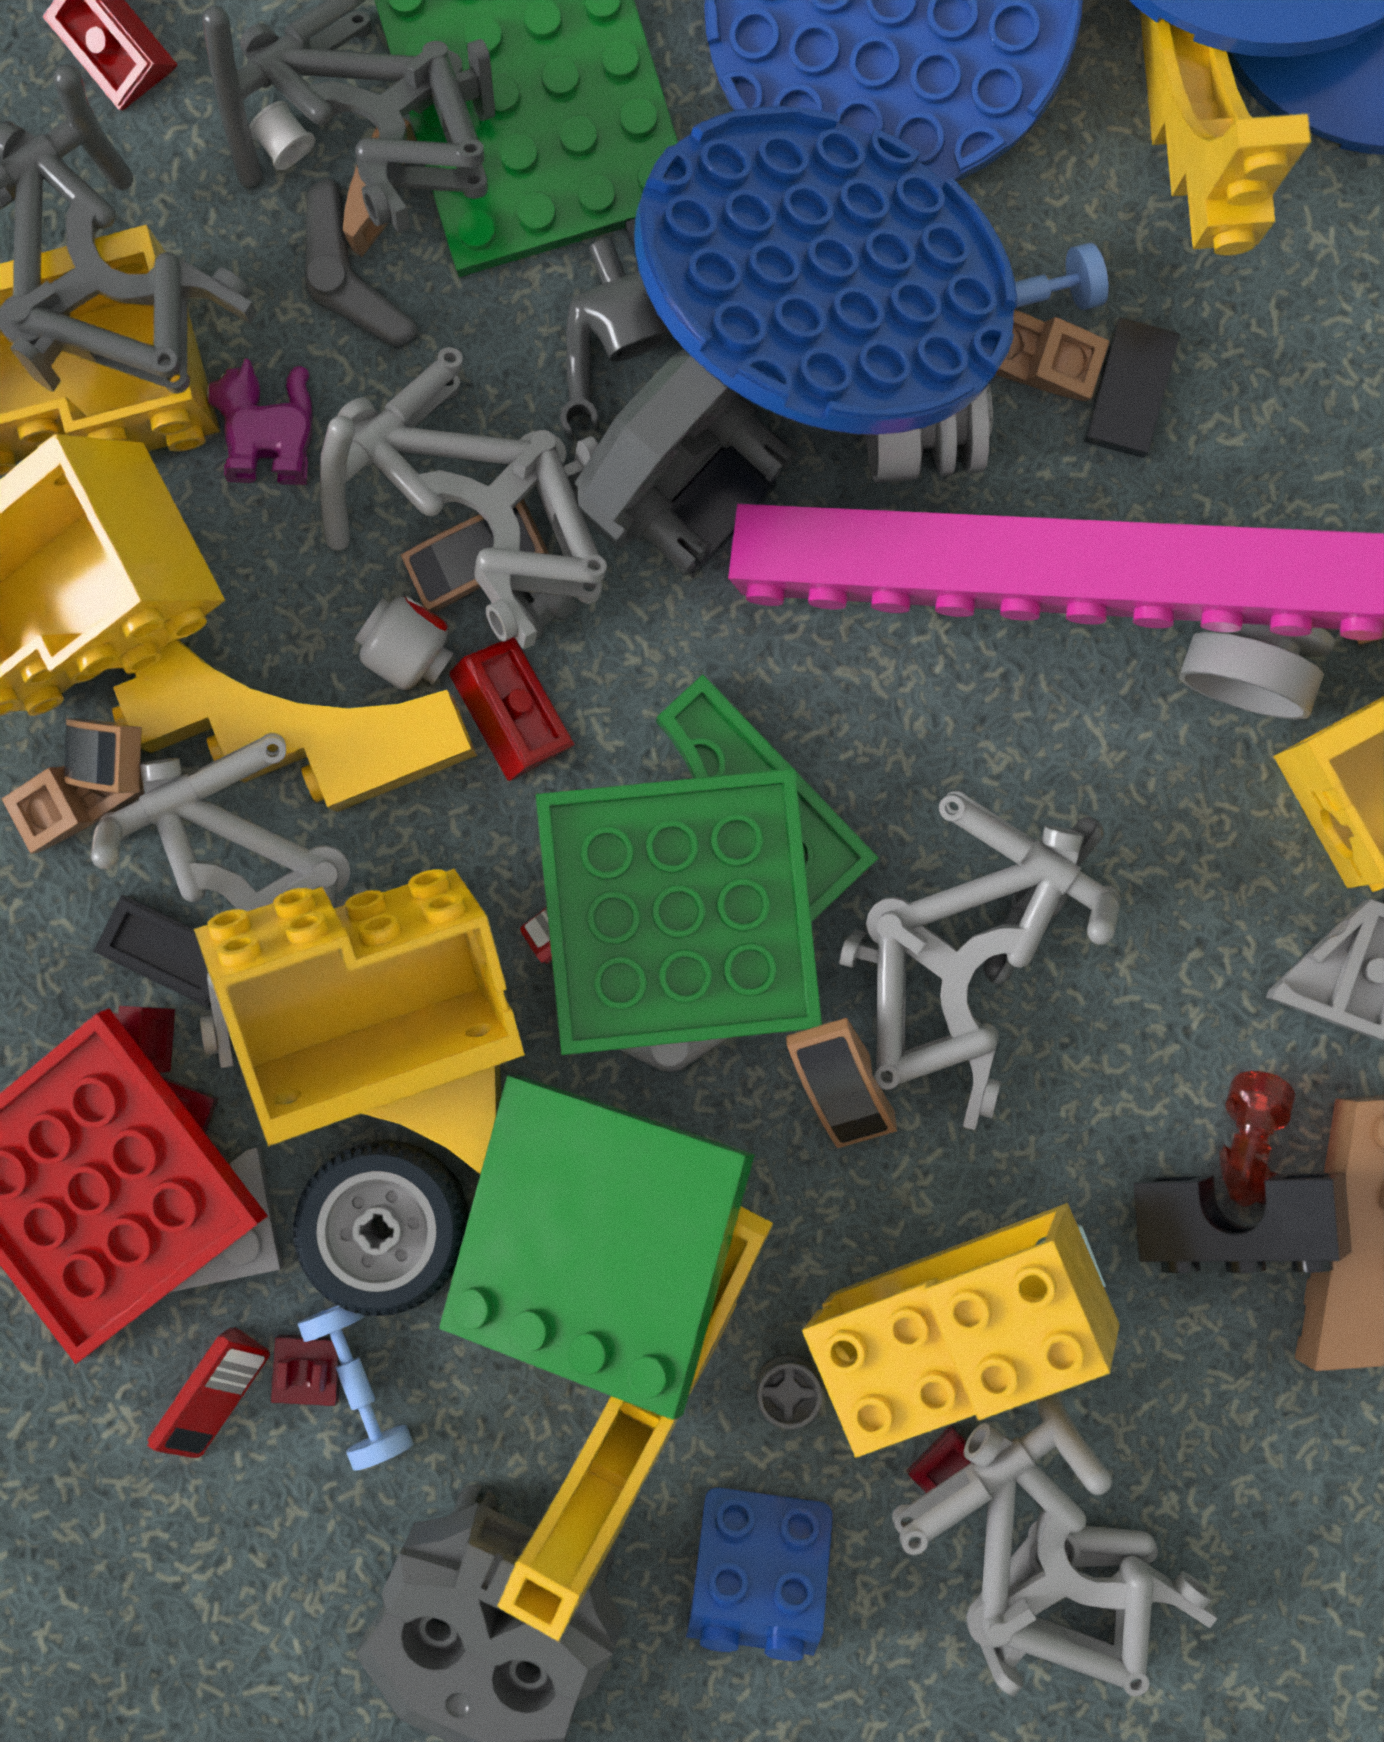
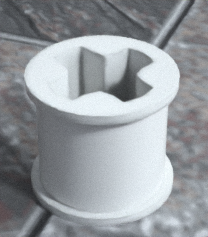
(281, 135)

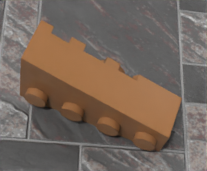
(1347, 1304)

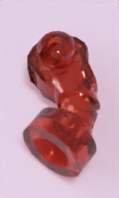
(1259, 1106)

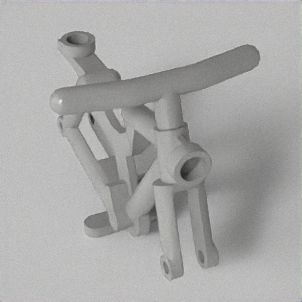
(364, 438)
(177, 796)
(901, 931)
(1005, 1614)

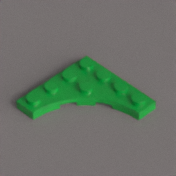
(722, 742)

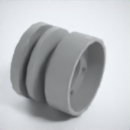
(900, 454)
(1258, 669)

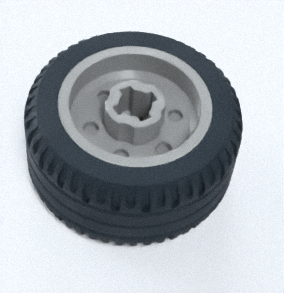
(347, 1255)

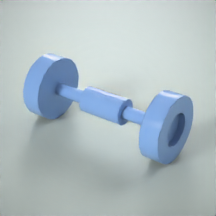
(379, 1445)

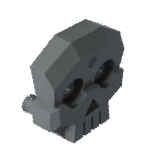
(661, 448)
(472, 1675)

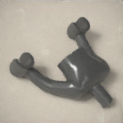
(619, 316)

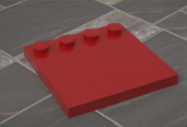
(107, 1187)

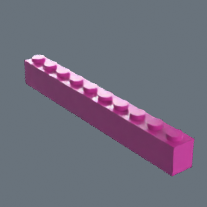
(1062, 566)

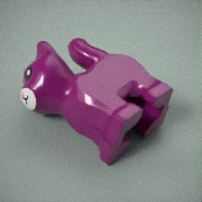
(266, 431)

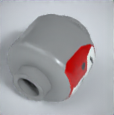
(404, 643)

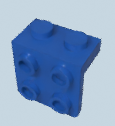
(761, 1573)

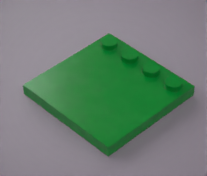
(678, 911)
(596, 1244)

